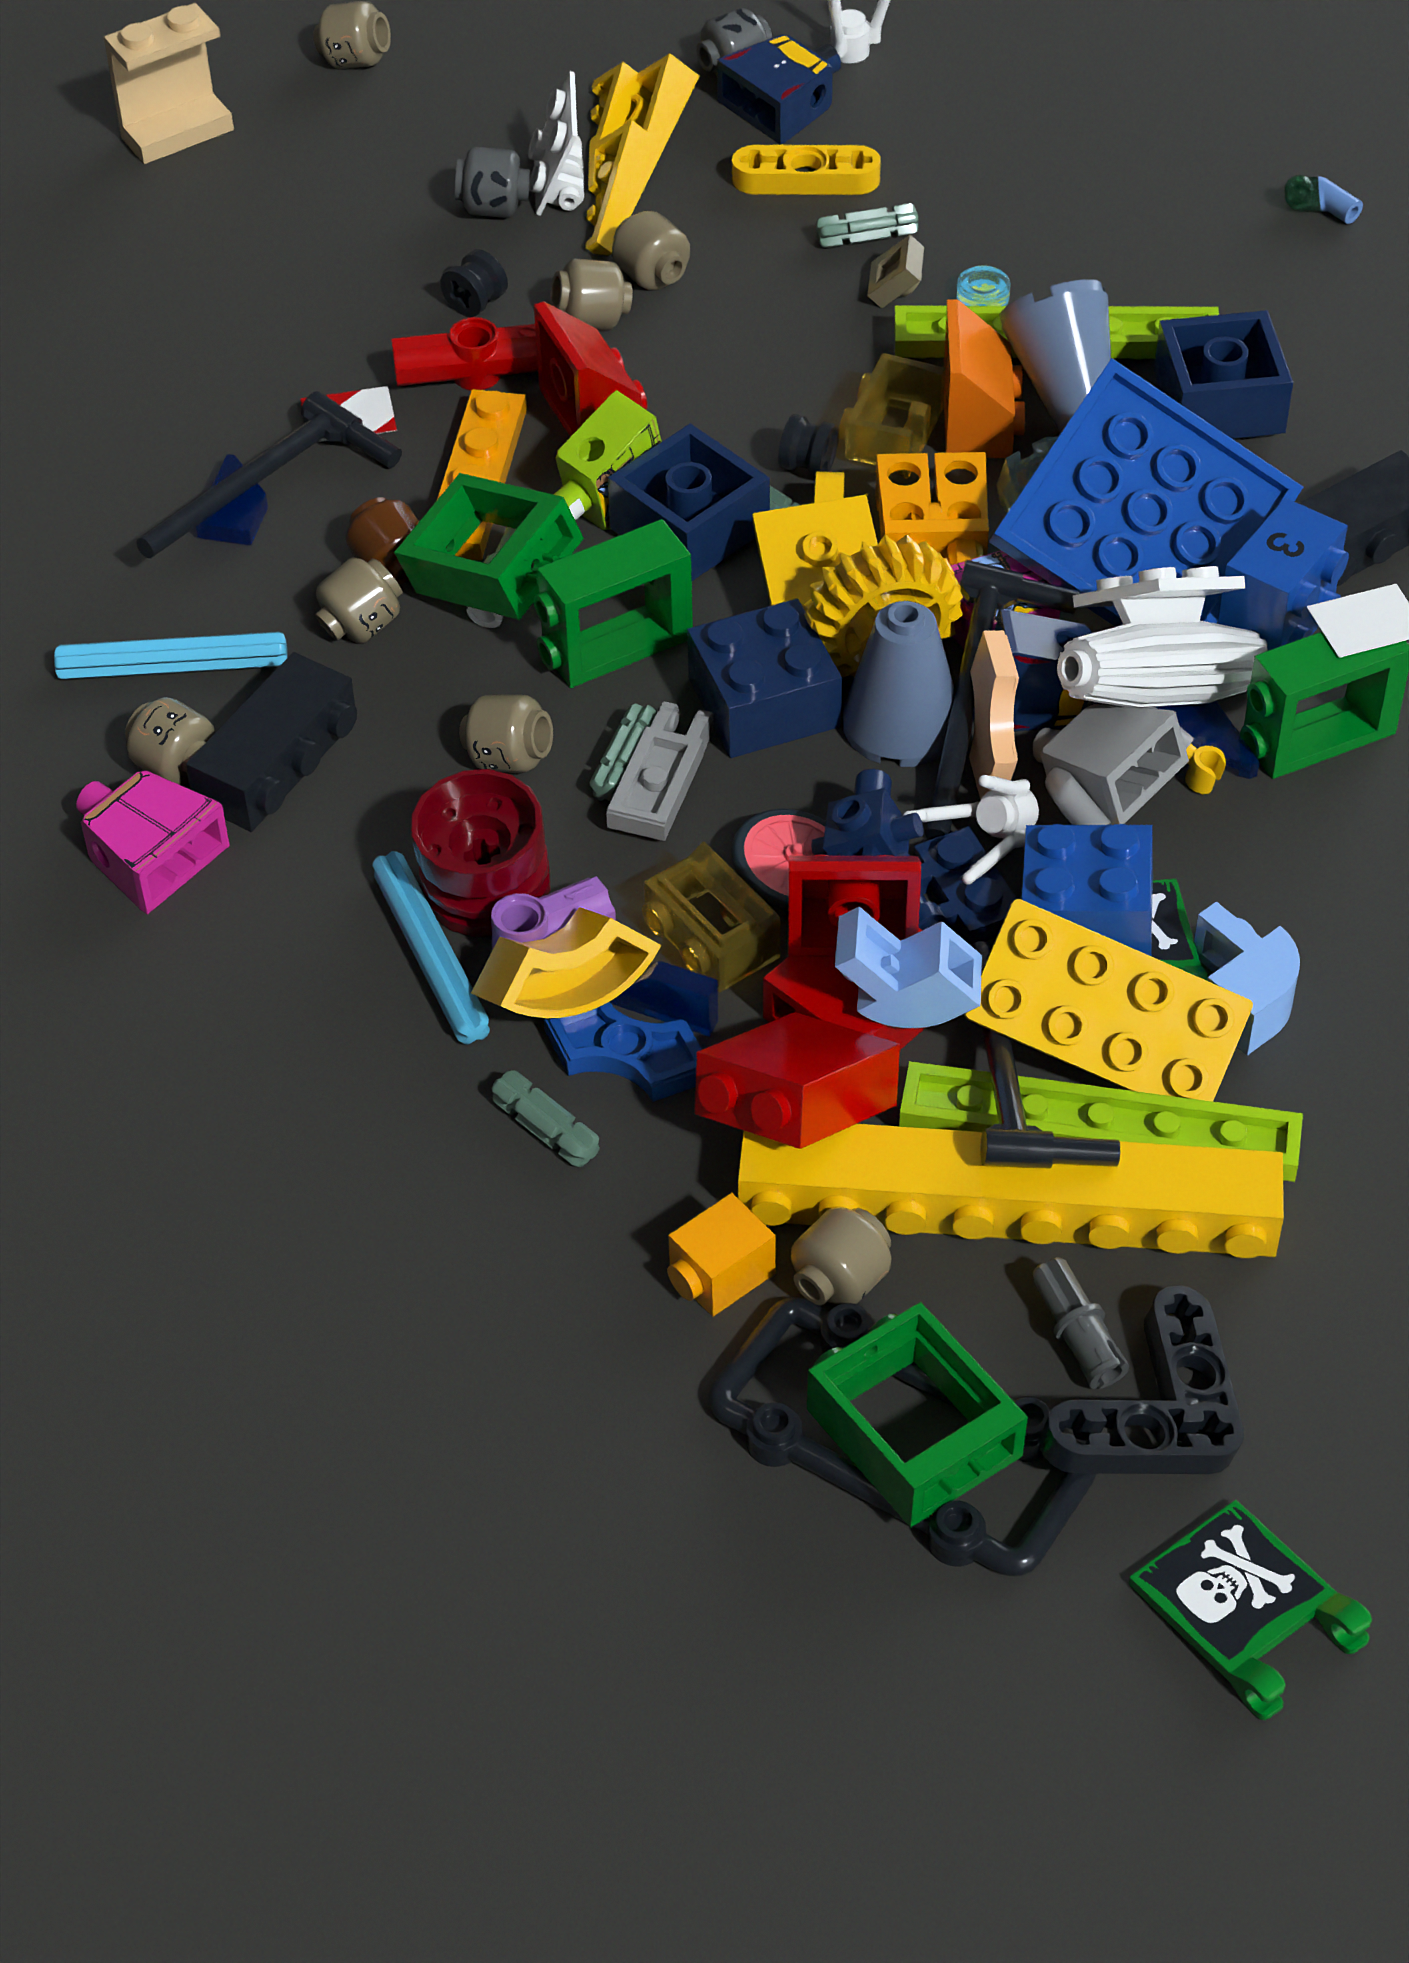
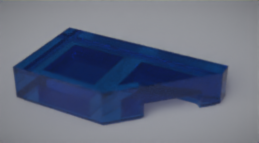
(239, 519)
(1213, 728)
(674, 995)

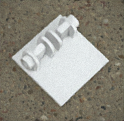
(558, 153)

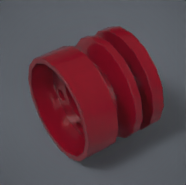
(475, 844)

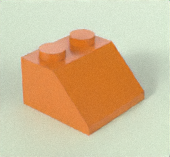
(979, 386)

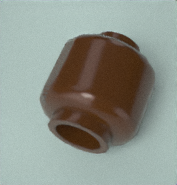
(379, 530)

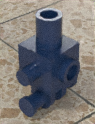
(868, 821)

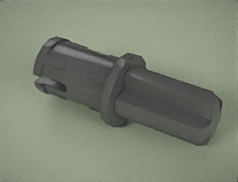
(1080, 1324)

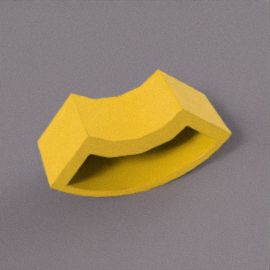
(567, 971)

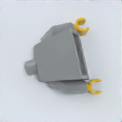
(1117, 759)

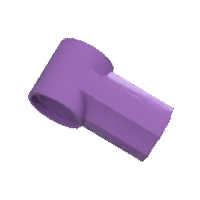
(534, 918)

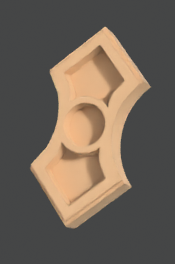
(994, 690)

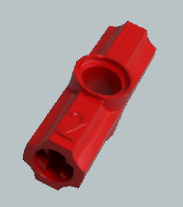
(469, 354)

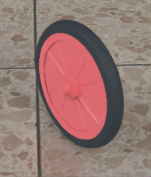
(764, 846)

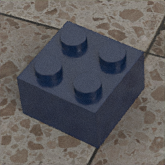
(1226, 371)
(697, 490)
(764, 678)

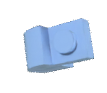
(1251, 967)
(908, 980)

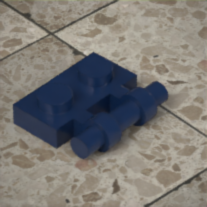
(970, 909)

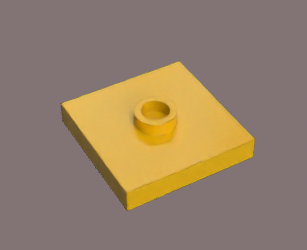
(804, 539)

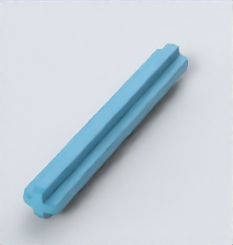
(170, 655)
(431, 948)

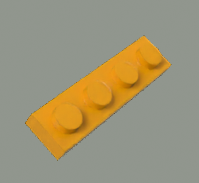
(485, 450)

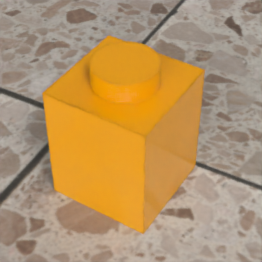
(721, 1255)

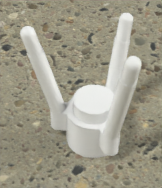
(852, 32)
(1000, 813)

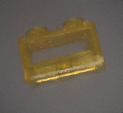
(900, 385)
(700, 944)

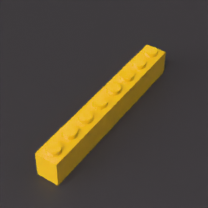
(937, 1185)

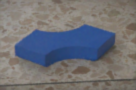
(651, 1055)

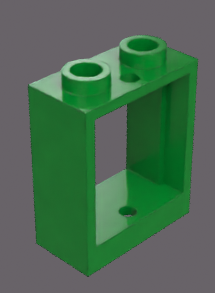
(639, 557)
(506, 584)
(1309, 667)
(947, 1468)

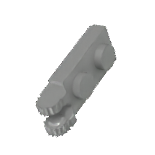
(659, 774)

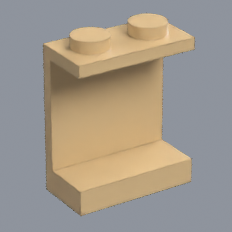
(165, 83)

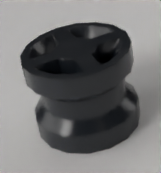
(474, 283)
(808, 445)

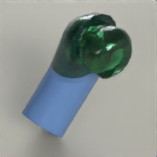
(1321, 195)

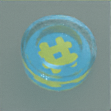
(983, 287)

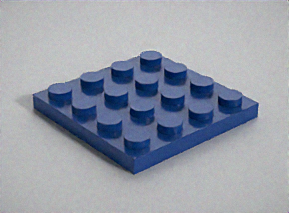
(1137, 491)

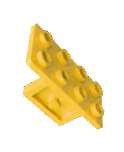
(1107, 1007)

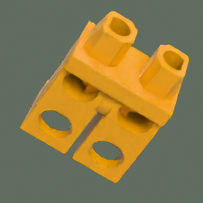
(954, 520)

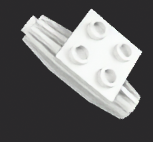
(1162, 647)

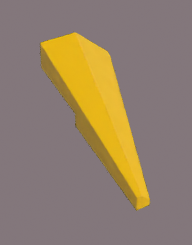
(633, 128)

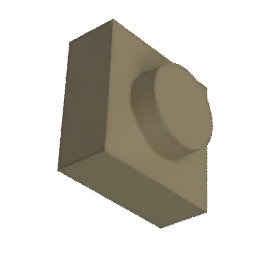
(896, 272)

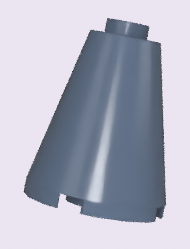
(1061, 343)
(901, 689)

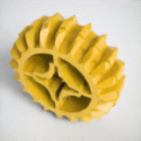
(867, 581)

